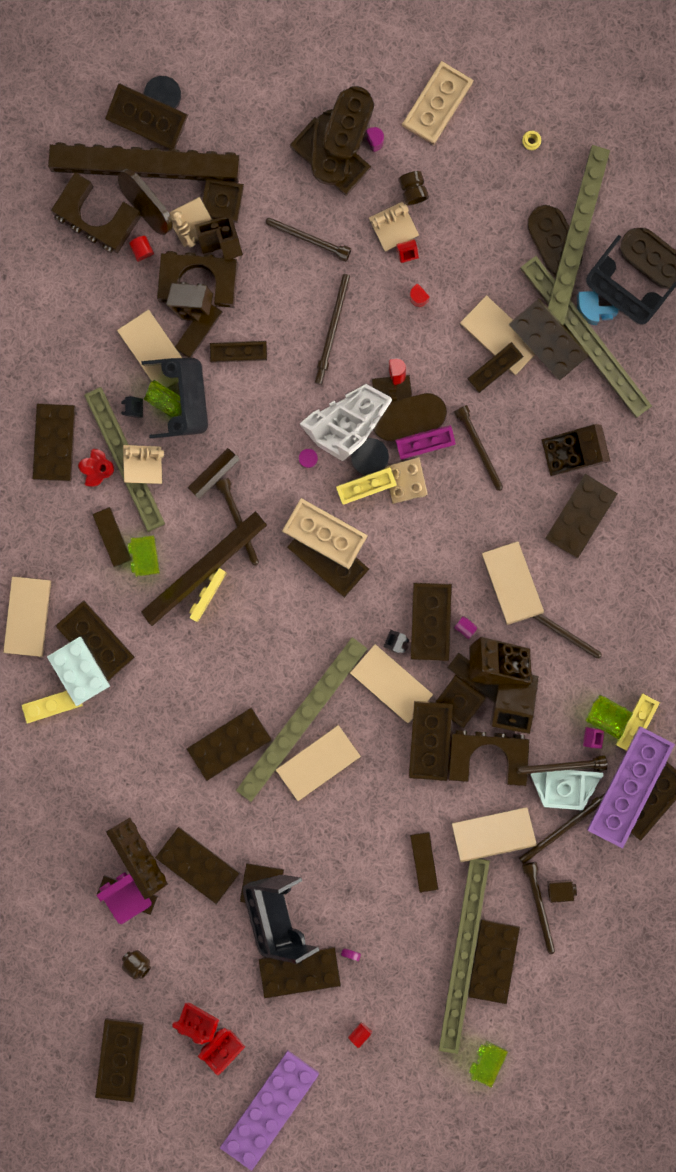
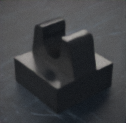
(133, 407)
(395, 640)

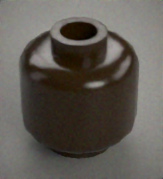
(136, 964)

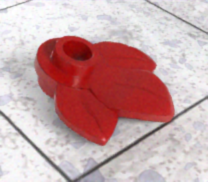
(93, 468)

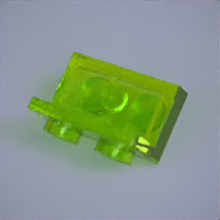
(163, 399)
(144, 556)
(609, 716)
(488, 1063)

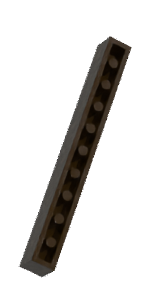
(146, 163)

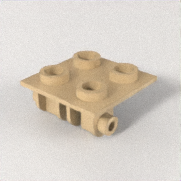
(186, 218)
(394, 226)
(142, 464)
(409, 481)

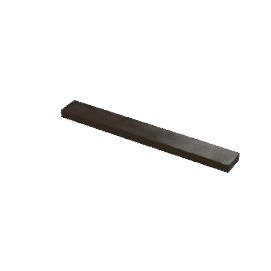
(203, 568)

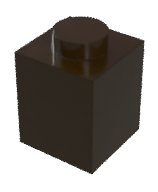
(561, 890)

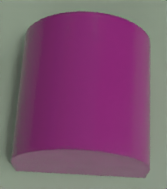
(375, 138)
(465, 627)
(593, 738)

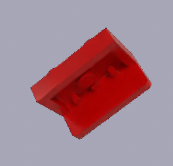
(196, 1024)
(221, 1050)

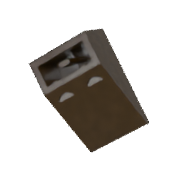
(576, 450)
(499, 662)
(515, 706)

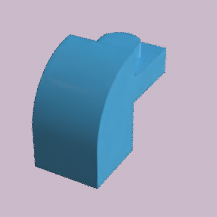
(589, 308)

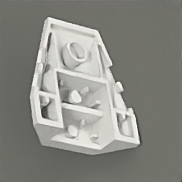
(348, 422)

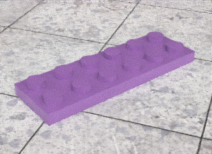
(630, 787)
(269, 1110)

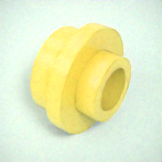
(531, 134)

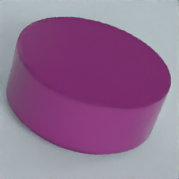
(308, 458)
(351, 954)

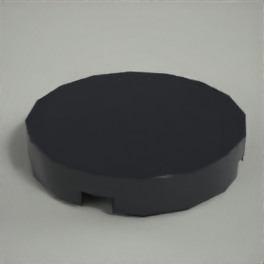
(164, 90)
(370, 457)

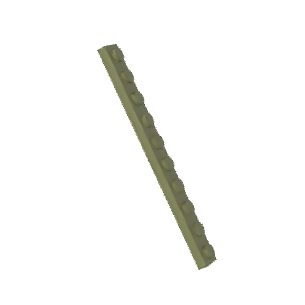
(578, 232)
(590, 341)
(301, 719)
(464, 955)

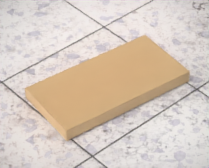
(437, 103)
(492, 329)
(149, 342)
(324, 533)
(512, 583)
(27, 616)
(390, 682)
(318, 763)
(494, 834)

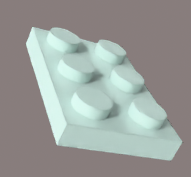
(78, 671)

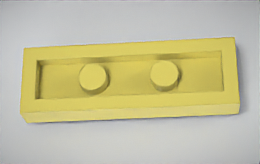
(366, 485)
(207, 594)
(48, 706)
(641, 717)

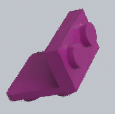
(123, 898)

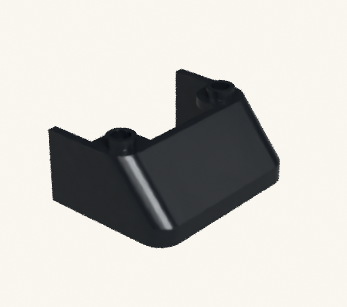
(600, 282)
(192, 396)
(272, 922)

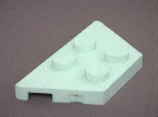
(566, 788)

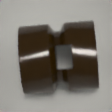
(413, 188)

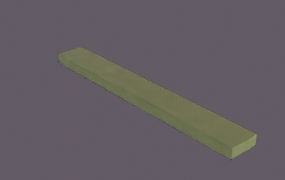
(115, 440)

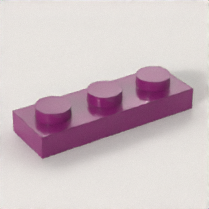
(425, 442)

